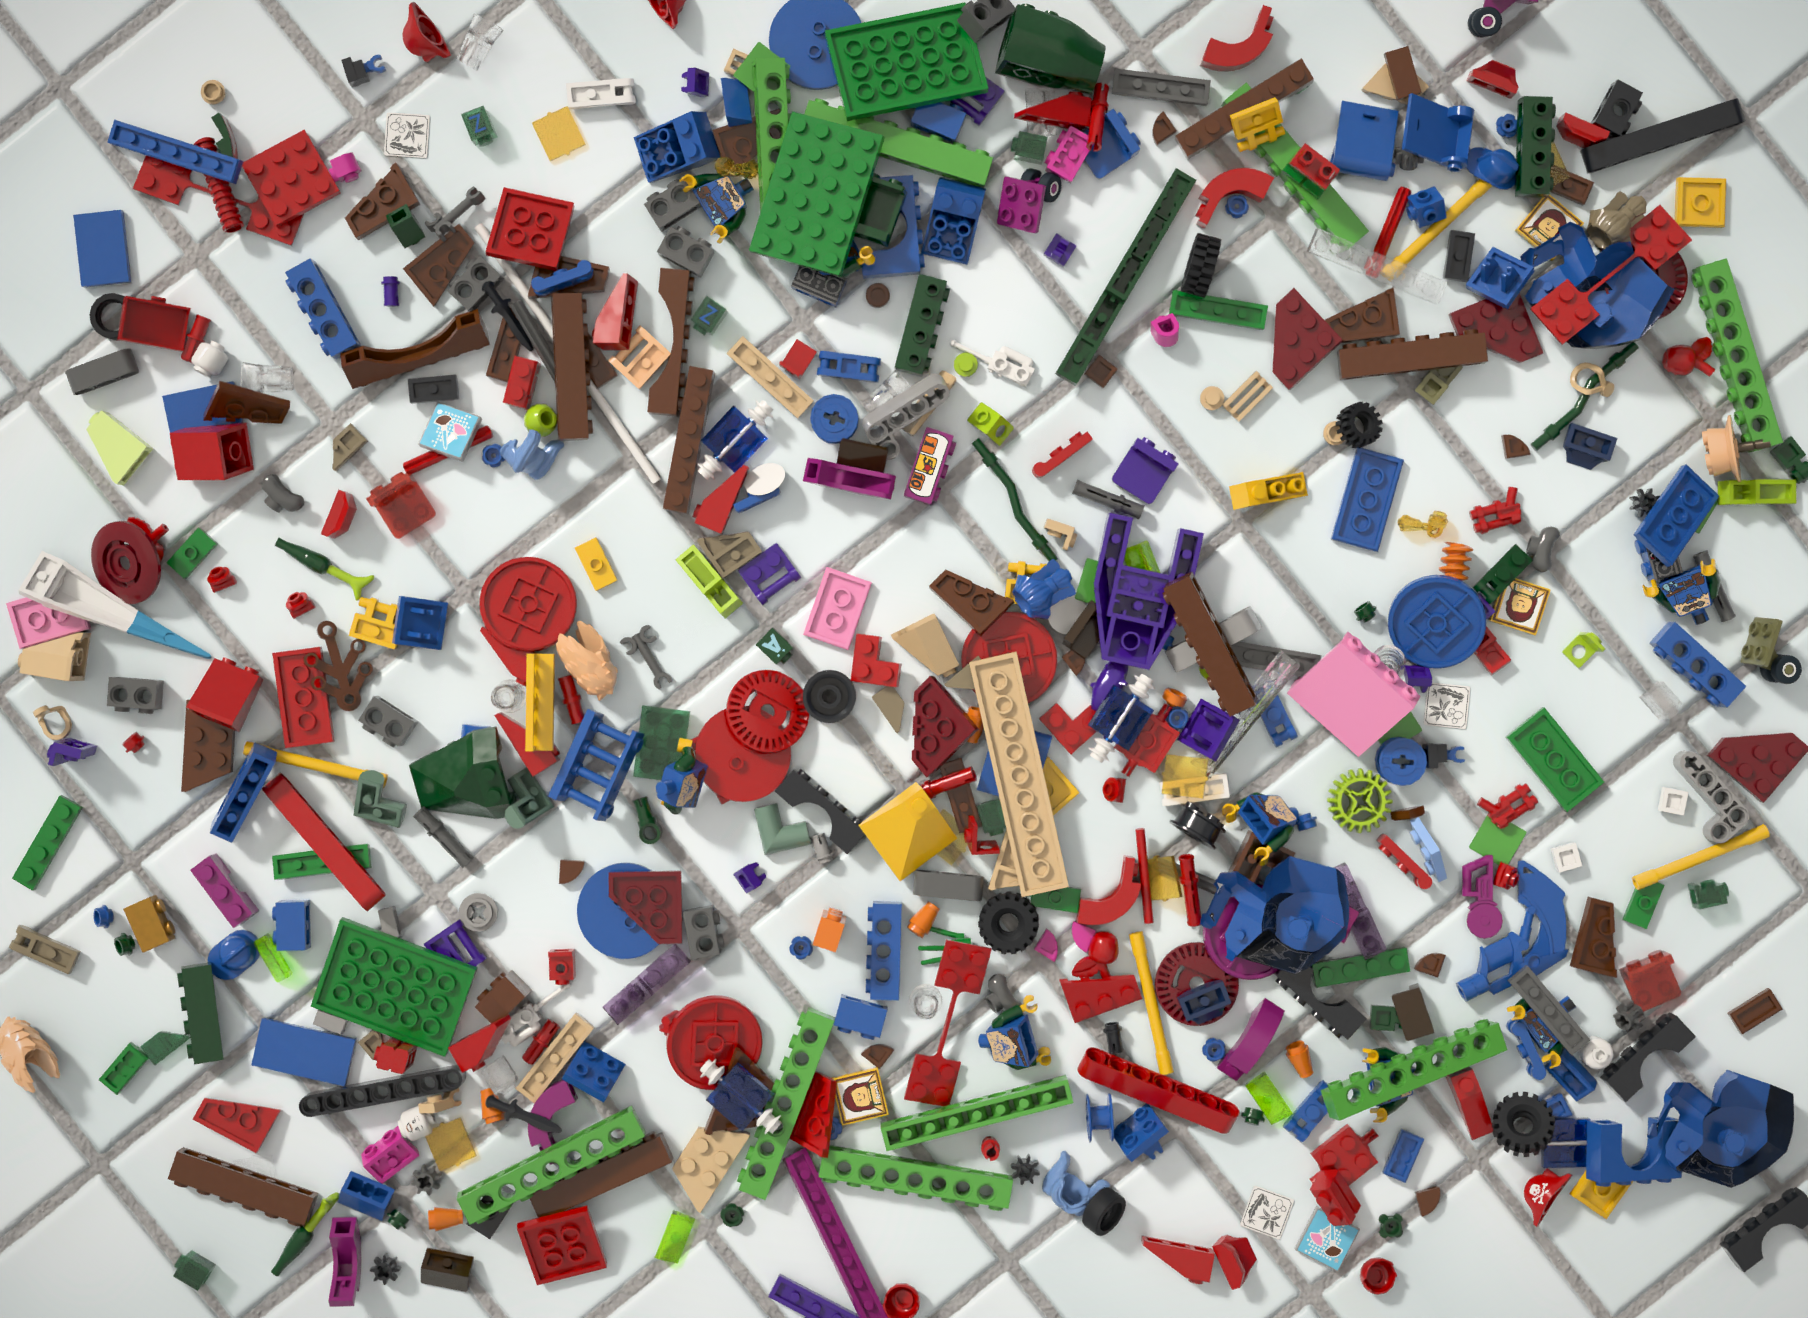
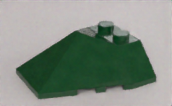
(464, 777)

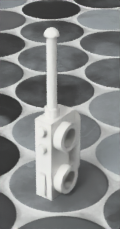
(1000, 365)
(529, 1016)

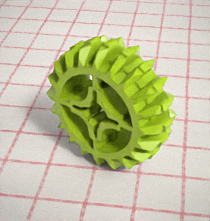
(1352, 809)

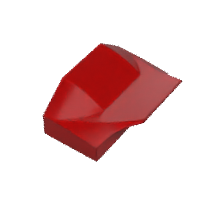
(1496, 78)
(1580, 131)
(340, 515)
(1235, 1258)

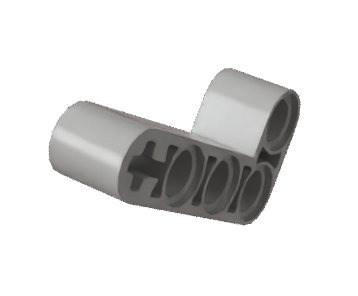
(908, 411)
(1235, 629)
(1707, 792)

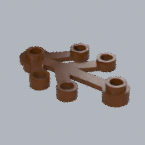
(339, 670)

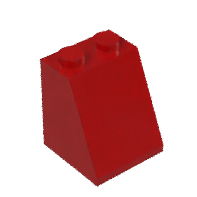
(211, 452)
(226, 694)

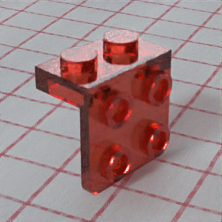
(401, 504)
(1651, 980)

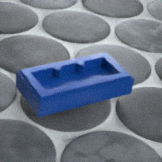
(754, 500)
(1403, 1155)

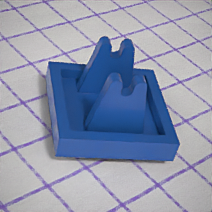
(1500, 277)
(420, 623)
(593, 1071)
(1140, 1133)

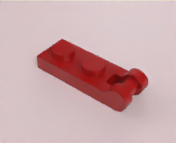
(1060, 455)
(1404, 862)

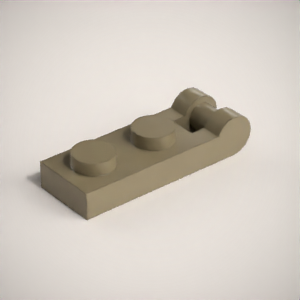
(45, 949)

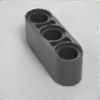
(102, 371)
(948, 885)

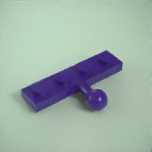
(806, 1301)

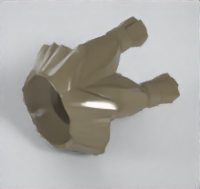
(1612, 226)

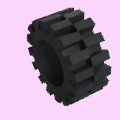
(1368, 419)

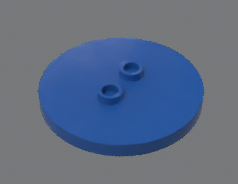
(800, 39)
(1437, 621)
(606, 923)

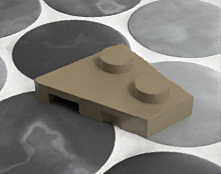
(730, 551)

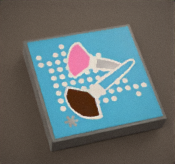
(450, 431)
(1326, 1242)

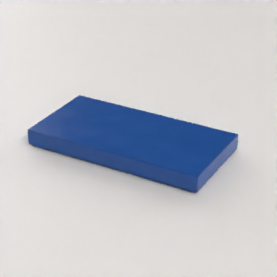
(1367, 499)
(1676, 515)
(304, 1052)

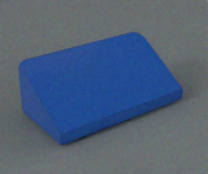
(736, 102)
(1572, 1076)

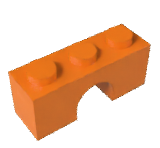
(830, 929)

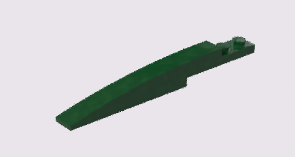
(1125, 277)

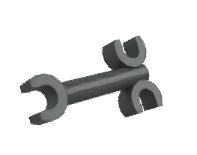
(443, 225)
(639, 641)

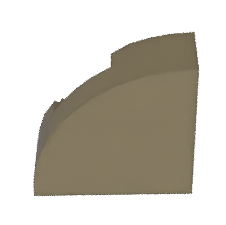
(370, 1042)

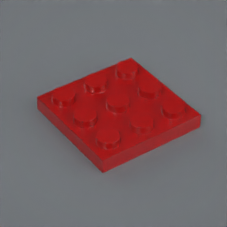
(290, 178)
(530, 229)
(562, 1245)

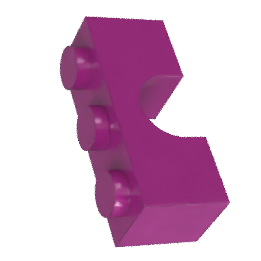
(215, 880)

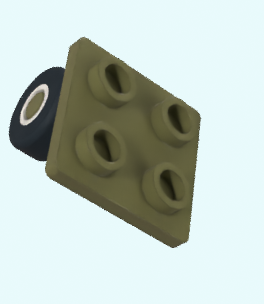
(1760, 652)

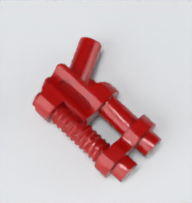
(1506, 513)
(1502, 812)

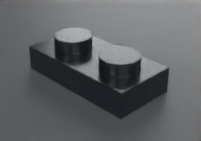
(1458, 256)
(433, 389)

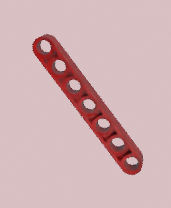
(323, 841)
(1158, 1090)

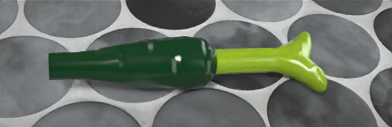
(323, 565)
(303, 1235)

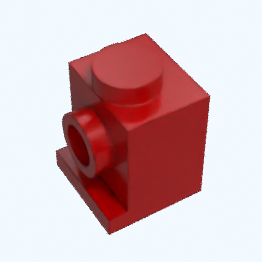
(564, 957)

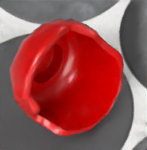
(1377, 1275)
(901, 1301)

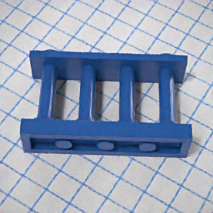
(573, 767)

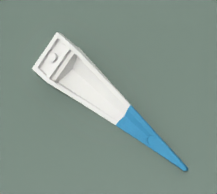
(71, 592)

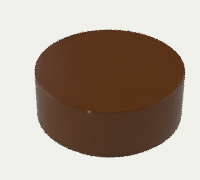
(877, 295)

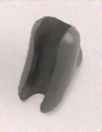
(279, 496)
(1541, 548)
(1000, 995)

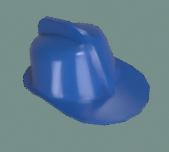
(1494, 166)
(233, 955)

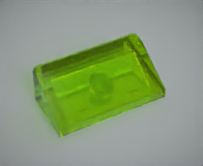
(1141, 557)
(273, 959)
(1268, 1098)
(675, 1237)

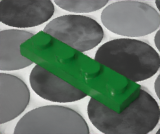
(1218, 310)
(47, 842)
(309, 864)
(1357, 968)

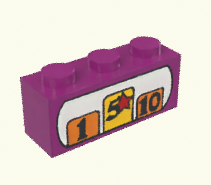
(929, 466)

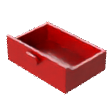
(153, 323)

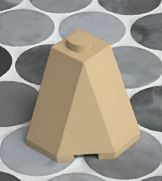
(929, 645)
(57, 659)

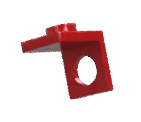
(798, 359)
(970, 838)

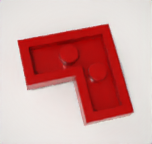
(866, 663)
(1068, 731)

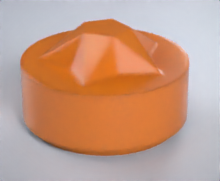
(1174, 697)

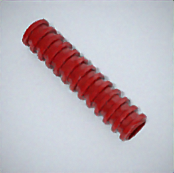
(222, 194)

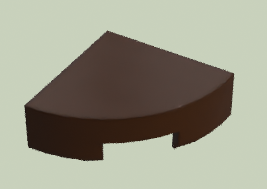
(1162, 129)
(1514, 447)
(1074, 661)
(1407, 813)
(570, 870)
(1430, 964)
(877, 1054)
(1427, 1200)

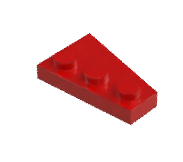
(1096, 996)
(816, 1116)
(237, 1121)

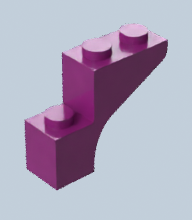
(849, 478)

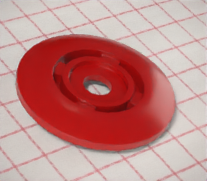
(761, 732)

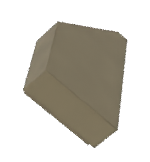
(346, 446)
(963, 678)
(890, 705)

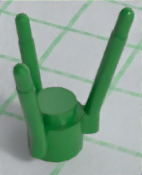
(959, 937)

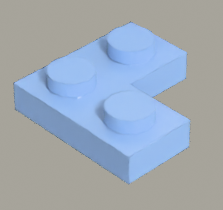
(1429, 850)

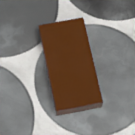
(1402, 73)
(1755, 1011)

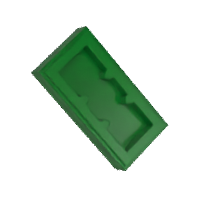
(192, 553)
(1061, 899)
(1643, 905)
(124, 1068)

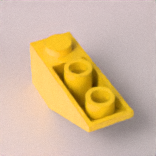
(1268, 490)

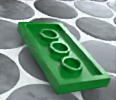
(1554, 759)

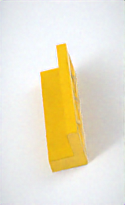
(540, 702)

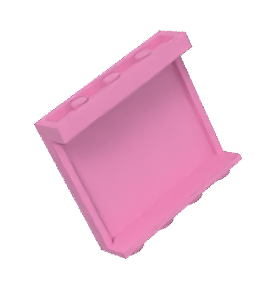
(1354, 694)

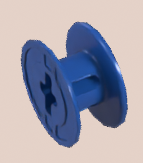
(830, 405)
(1409, 750)
(1099, 1117)

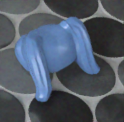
(529, 457)
(1068, 1190)

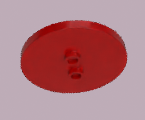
(527, 604)
(1025, 636)
(734, 768)
(712, 1031)

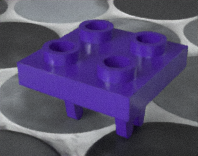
(1208, 730)

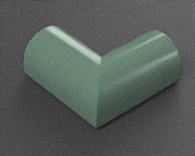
(532, 800)
(371, 804)
(776, 836)

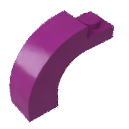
(1253, 1041)
(551, 1100)
(346, 1251)

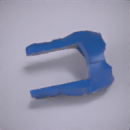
(1043, 590)

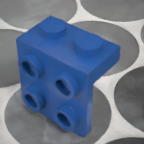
(1117, 146)

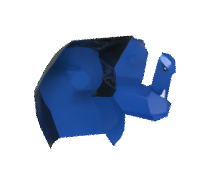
(1635, 290)
(1278, 921)
(1732, 1133)

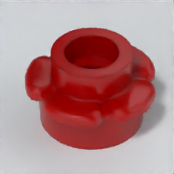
(133, 743)

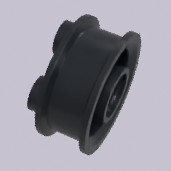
(814, 692)
(1197, 825)

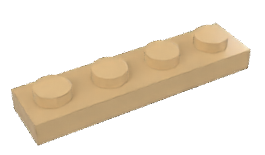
(770, 377)
(555, 1057)

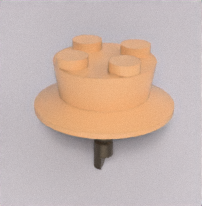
(1726, 450)

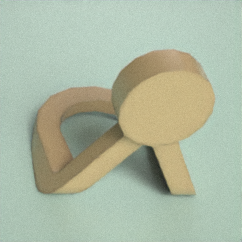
(1606, 387)
(42, 711)

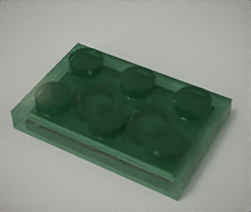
(661, 739)

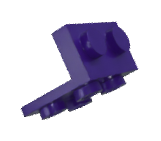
(1144, 470)

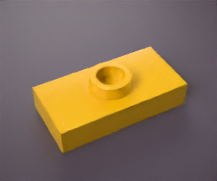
(596, 564)

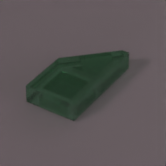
(163, 1045)

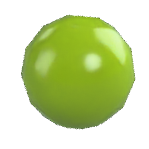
(541, 419)

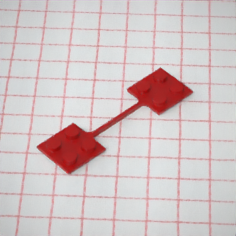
(170, 181)
(1569, 311)
(961, 970)

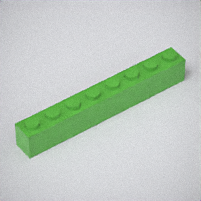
(915, 149)
(1330, 209)

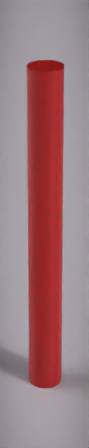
(1144, 875)

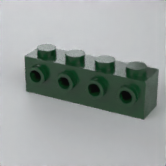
(1534, 146)
(921, 324)
(201, 1012)

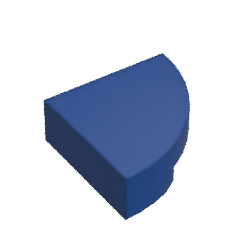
(1559, 1106)

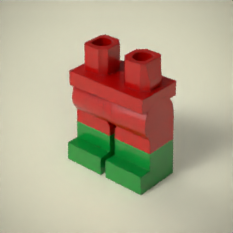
(1310, 164)

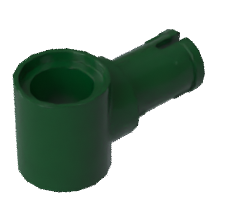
(646, 819)

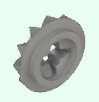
(478, 923)

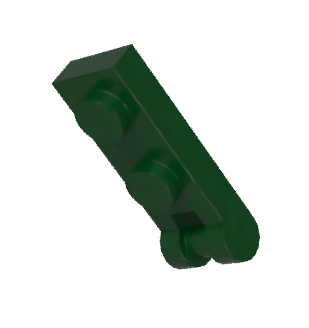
(1503, 573)

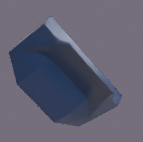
(1587, 447)
(1204, 1001)

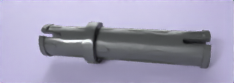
(1108, 499)
(1724, 609)
(438, 832)

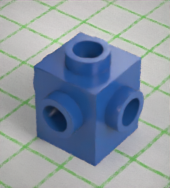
(1426, 207)

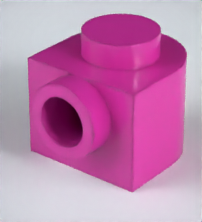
(345, 168)
(1165, 330)

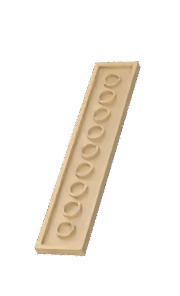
(1018, 774)

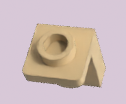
(1057, 529)

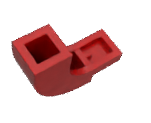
(1232, 57)
(1235, 181)
(1117, 904)

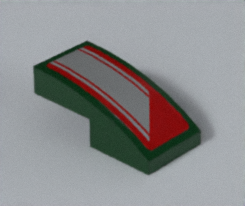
(228, 144)

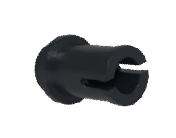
(1113, 1035)

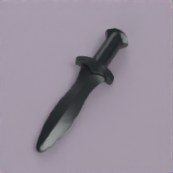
(502, 307)
(514, 1111)

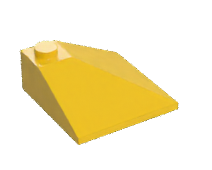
(908, 831)

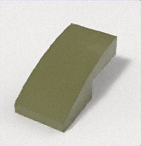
(1436, 383)

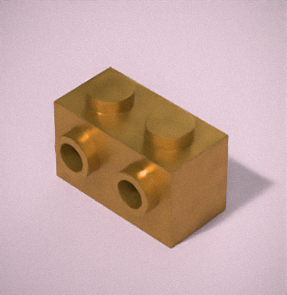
(150, 923)

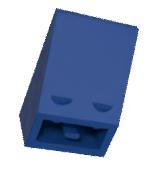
(677, 146)
(953, 220)

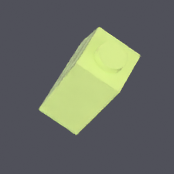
(117, 446)

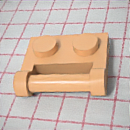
(645, 363)

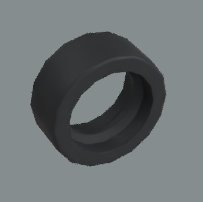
(96, 312)
(1104, 1211)

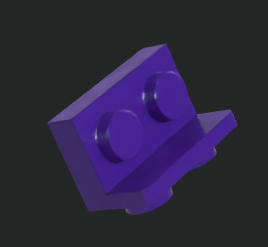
(70, 750)

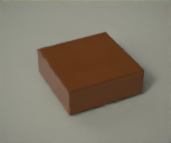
(1100, 371)

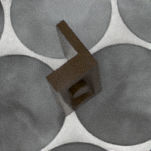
(862, 455)
(1084, 633)
(1412, 1013)
(446, 1269)

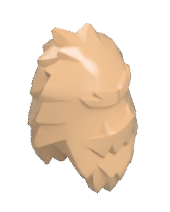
(588, 660)
(24, 1045)

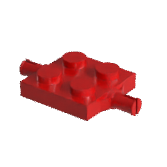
(1151, 744)
(1346, 1153)

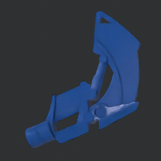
(1545, 901)

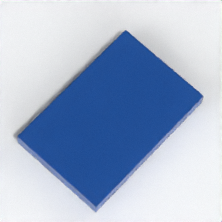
(102, 248)
(188, 408)

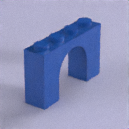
(904, 257)
(1605, 1157)

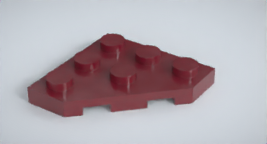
(1505, 330)
(1299, 339)
(938, 726)
(1759, 760)
(651, 901)

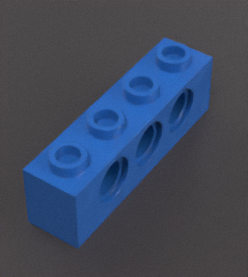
(297, 280)
(1728, 684)
(243, 792)
(888, 988)

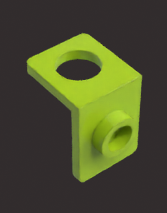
(989, 421)
(1590, 643)

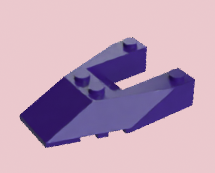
(1130, 600)

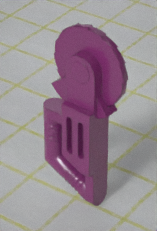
(1483, 918)

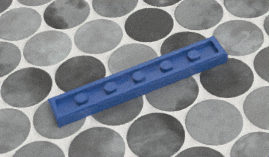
(175, 151)

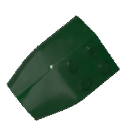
(1049, 51)

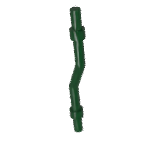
(1553, 430)
(990, 460)

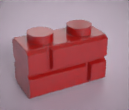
(521, 383)
(395, 1055)
(1335, 1197)

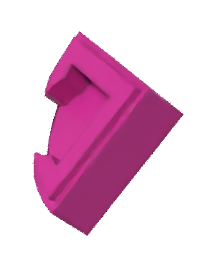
(1082, 935)
(1047, 945)

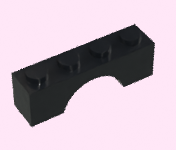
(798, 790)
(1341, 1016)
(1624, 1075)
(1745, 1244)

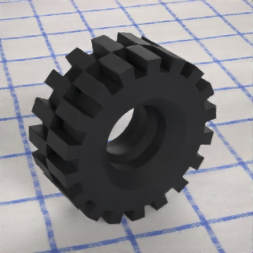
(1201, 265)
(1002, 940)
(1526, 1107)

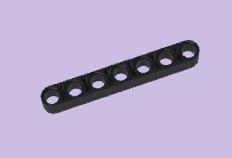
(1662, 135)
(371, 1094)

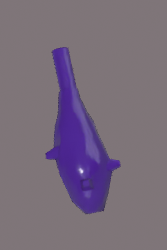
(1111, 674)

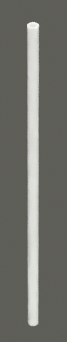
(592, 389)

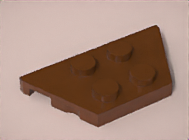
(206, 751)
(719, 1122)

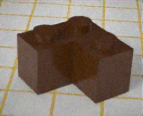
(1250, 867)
(504, 996)

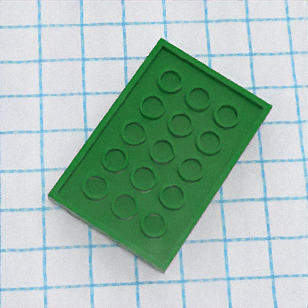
(905, 62)
(816, 194)
(393, 986)

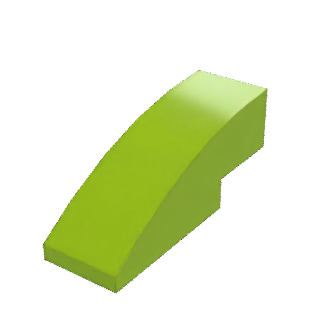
(1757, 492)
(709, 581)

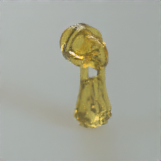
(726, 167)
(1435, 520)

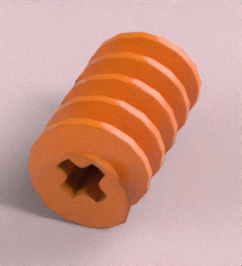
(1455, 560)

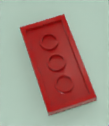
(303, 710)

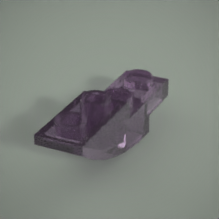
(1364, 928)
(646, 983)

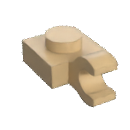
(438, 1103)

